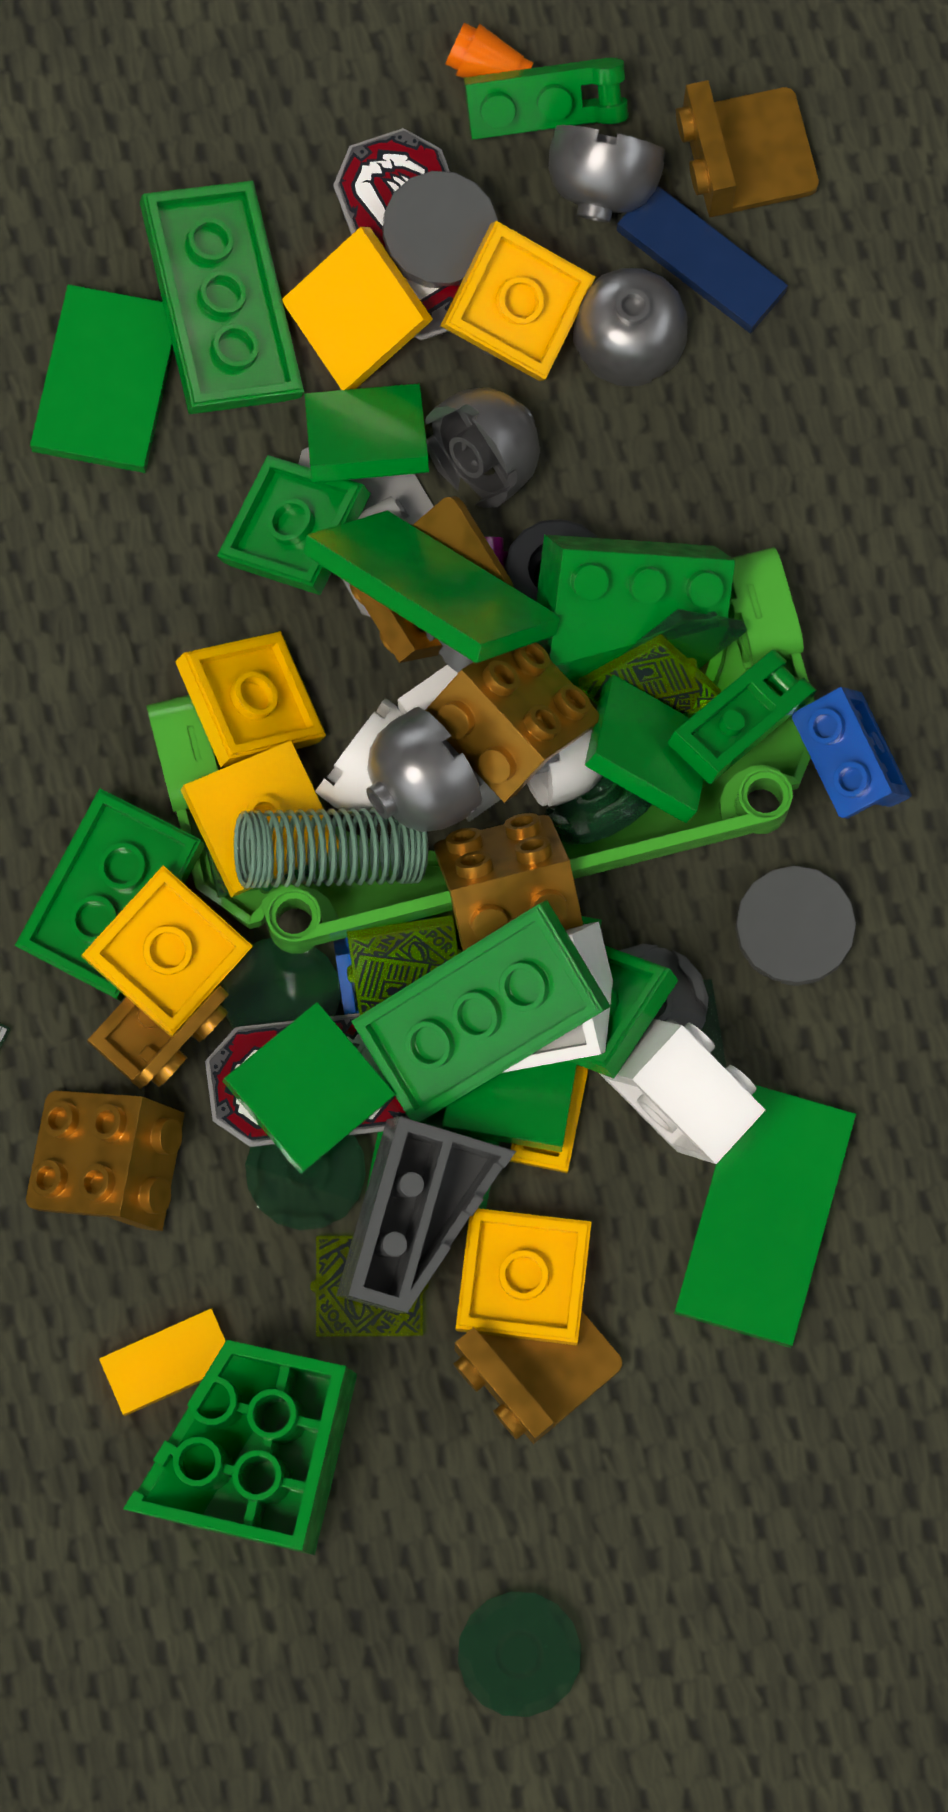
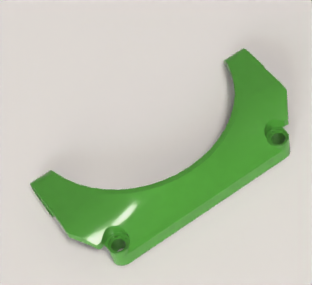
(775, 764)

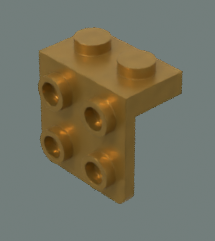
(746, 148)
(456, 529)
(512, 716)
(505, 873)
(143, 1048)
(105, 1157)
(536, 1379)

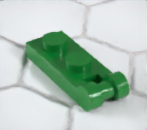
(545, 98)
(740, 717)

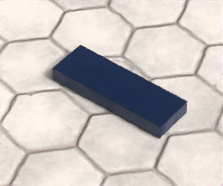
(703, 259)

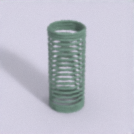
(256, 857)

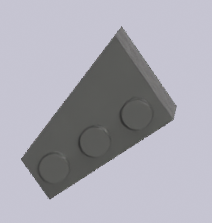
(413, 1210)

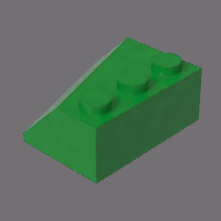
(620, 591)
(253, 1449)

